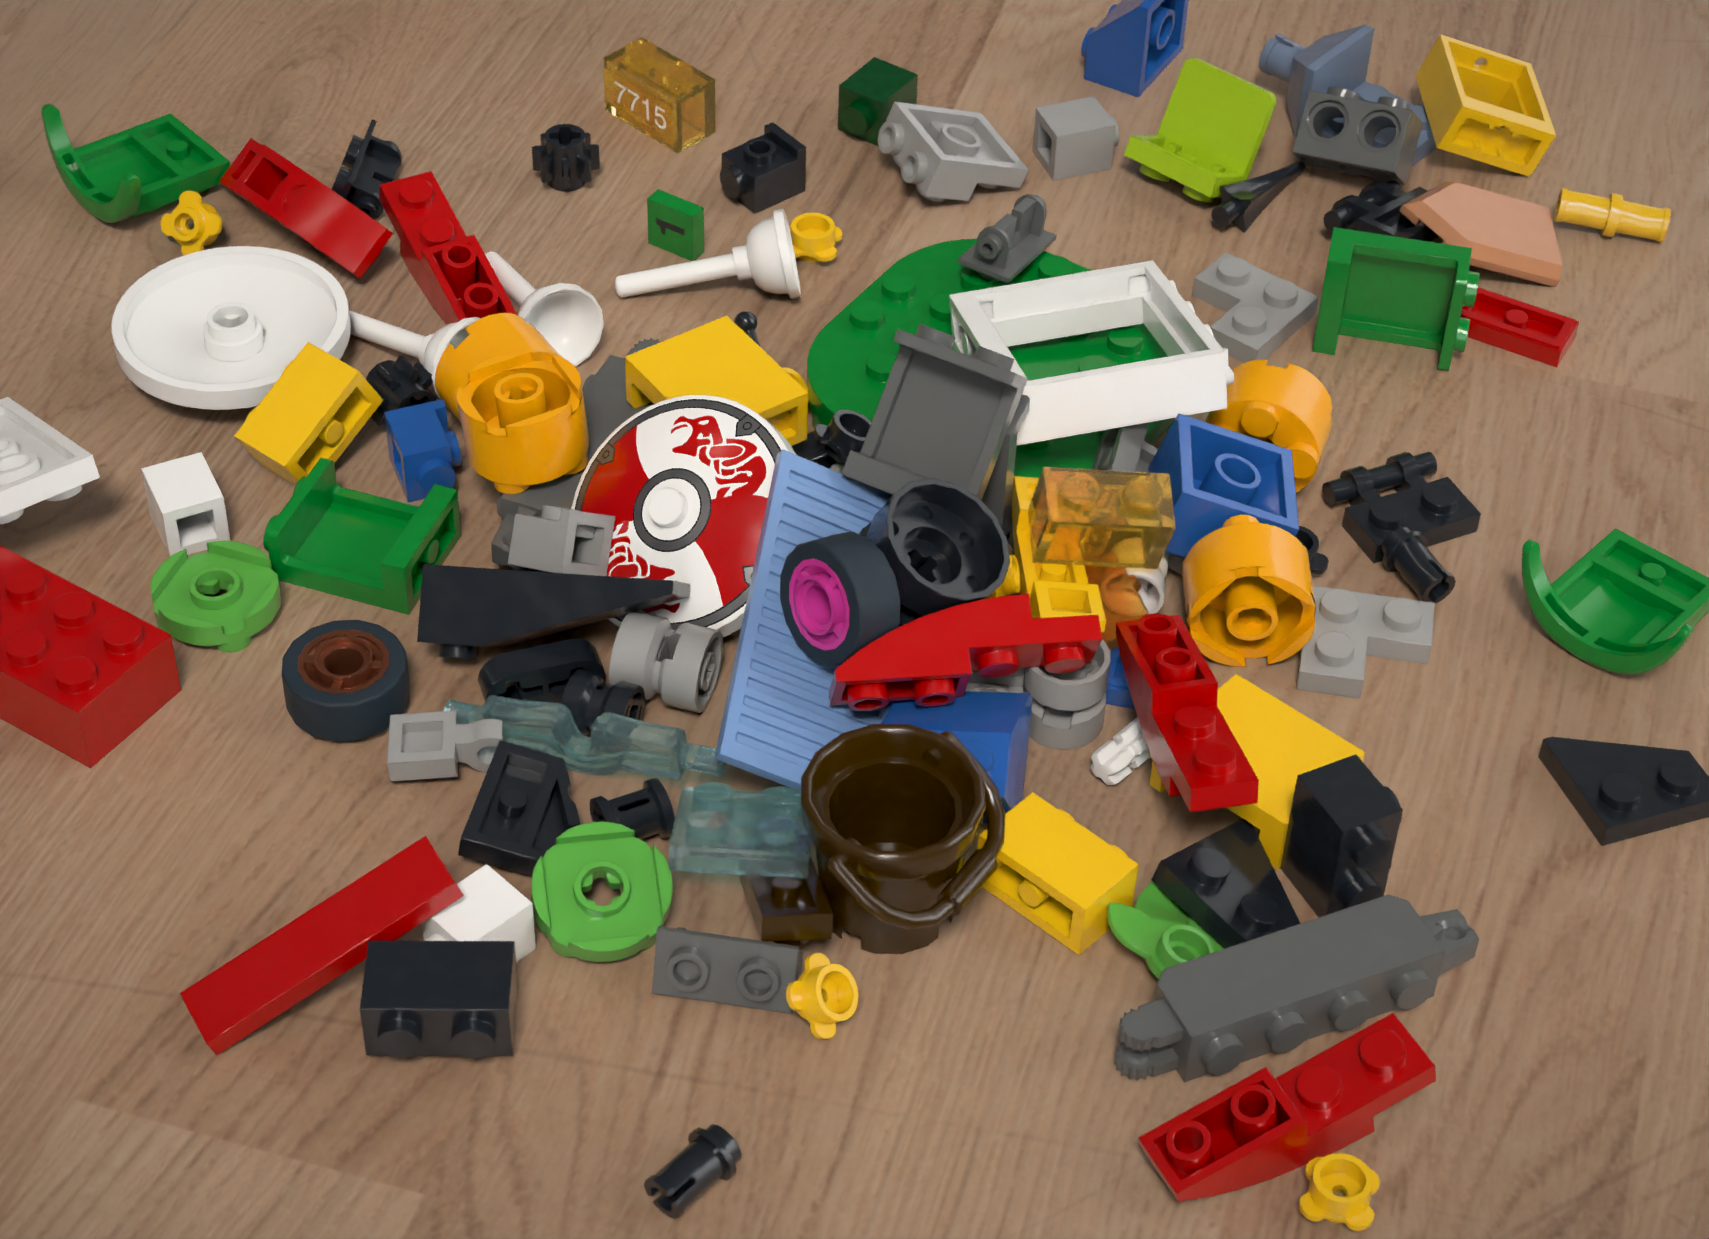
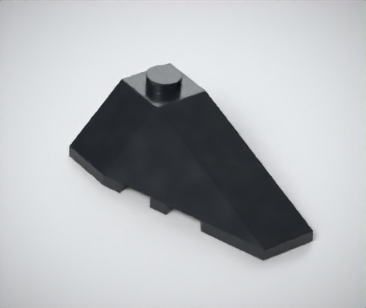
(506, 607)

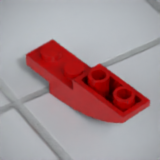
(306, 207)
(439, 254)
(936, 653)
(1180, 715)
(1285, 1121)

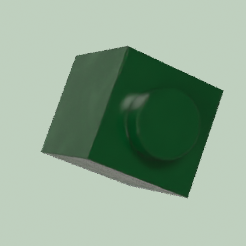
(869, 96)

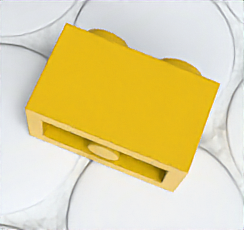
(308, 414)
(1059, 873)

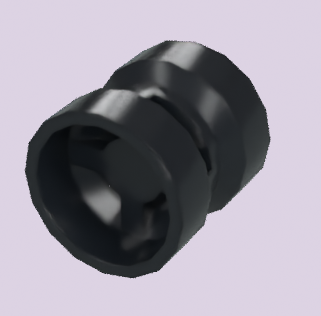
(590, 697)

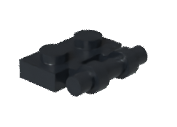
(1378, 212)
(1432, 507)

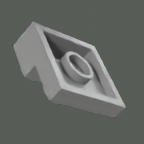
(948, 151)

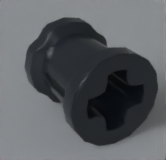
(644, 810)

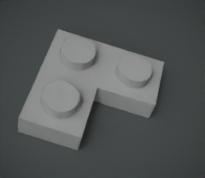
(1258, 307)
(1357, 626)

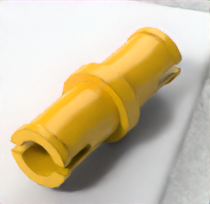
(1612, 215)

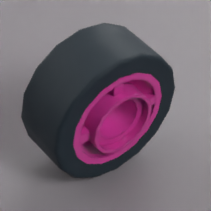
(838, 596)

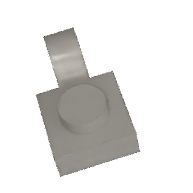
(434, 742)

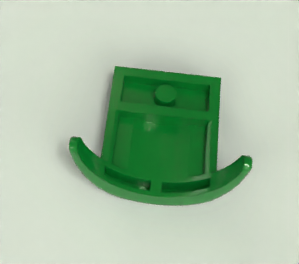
(135, 167)
(1617, 604)

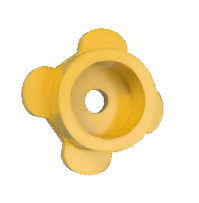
(206, 223)
(814, 237)
(823, 995)
(1343, 1175)

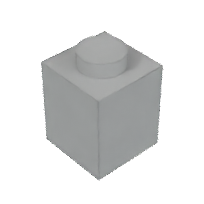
(1074, 138)

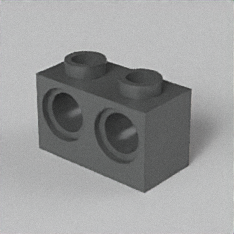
(1353, 147)

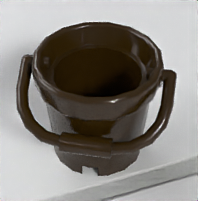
(893, 830)

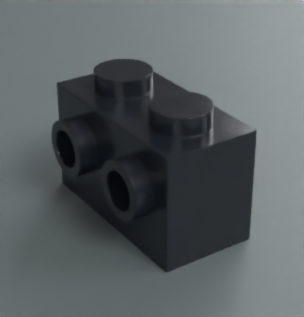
(1340, 836)
(439, 998)

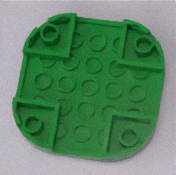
(857, 348)

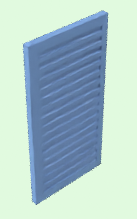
(776, 693)

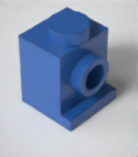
(422, 448)

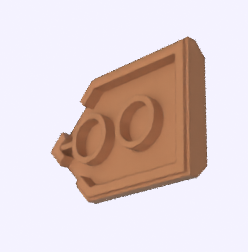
(1500, 229)

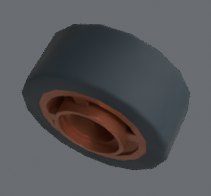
(345, 680)

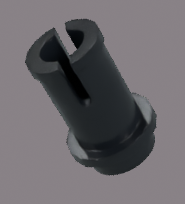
(1408, 554)
(692, 1171)

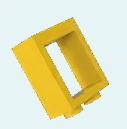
(1484, 109)

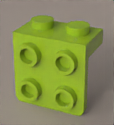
(1206, 131)

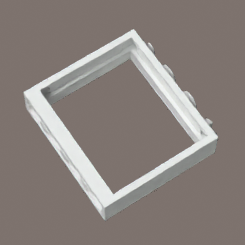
(1105, 398)

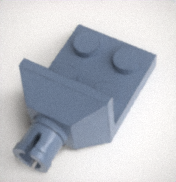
(1335, 62)

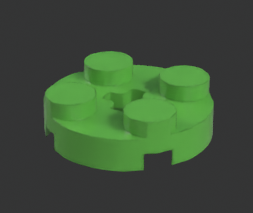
(225, 621)
(601, 931)

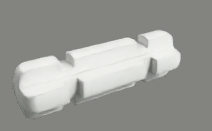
(1117, 756)

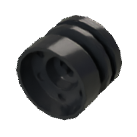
(939, 546)

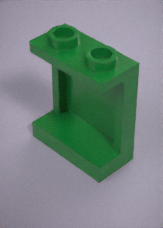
(1396, 293)
(360, 541)

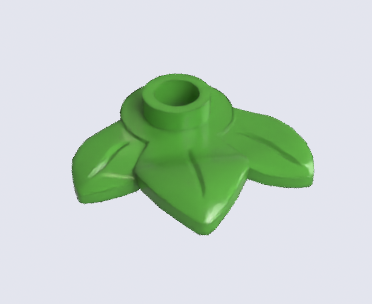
(1159, 930)

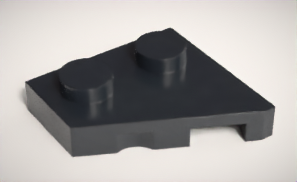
(1627, 787)
(519, 809)
(1228, 886)

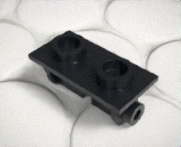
(371, 164)

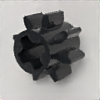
(565, 157)
(399, 386)

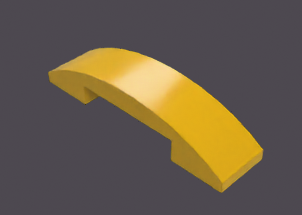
(1052, 588)

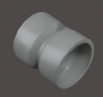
(667, 661)
(1069, 705)

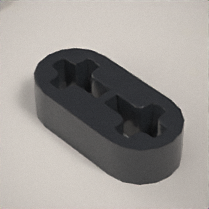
(538, 671)

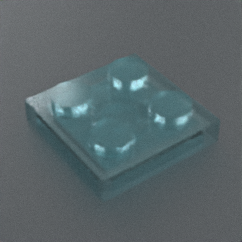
(740, 832)

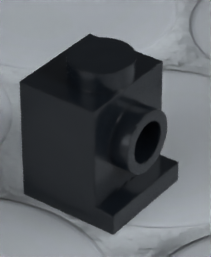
(764, 169)

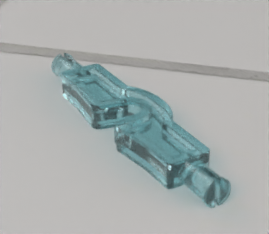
(614, 743)

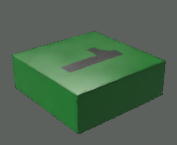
(675, 225)

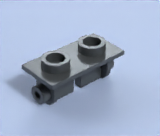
(1011, 243)
(724, 969)

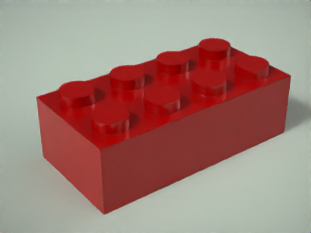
(76, 663)

